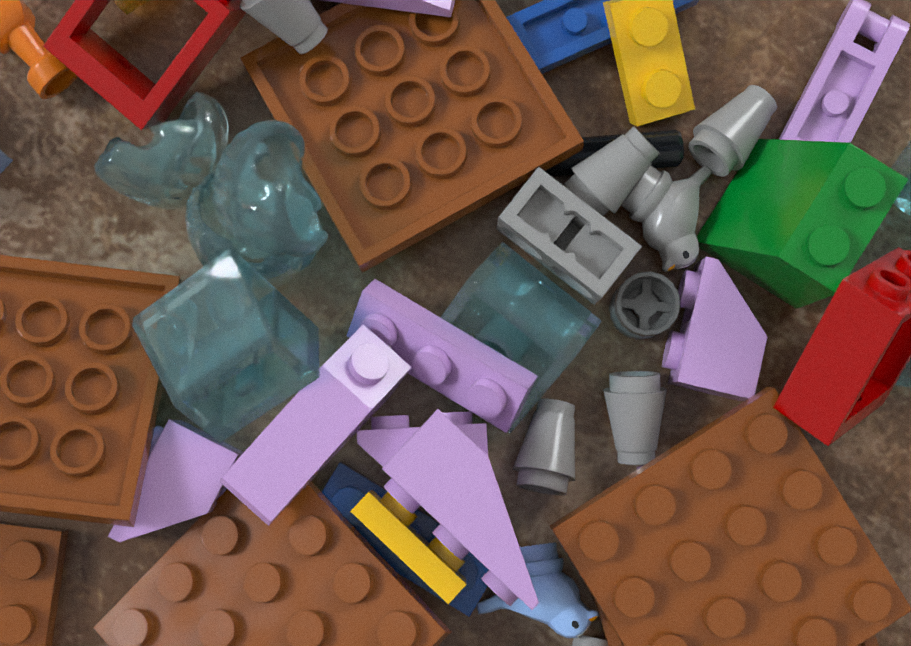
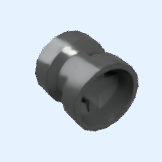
(654, 303)

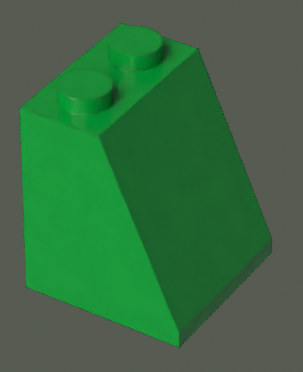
(800, 216)

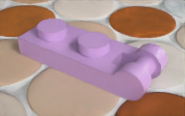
(846, 76)

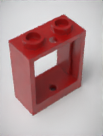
(119, 80)
(853, 351)

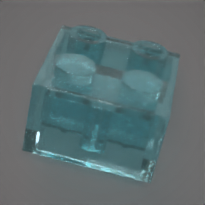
(228, 345)

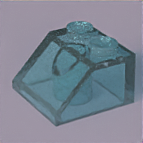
(523, 318)

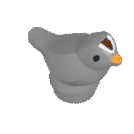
(668, 214)

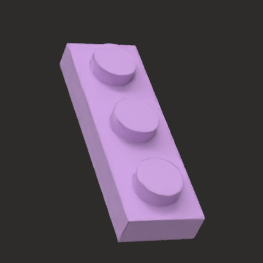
(445, 356)

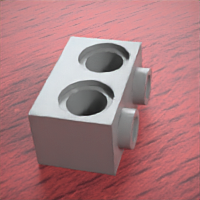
(567, 236)

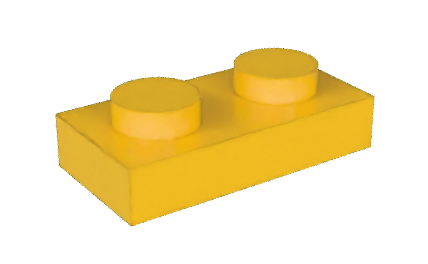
(649, 59)
(430, 561)

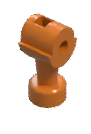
(17, 33)

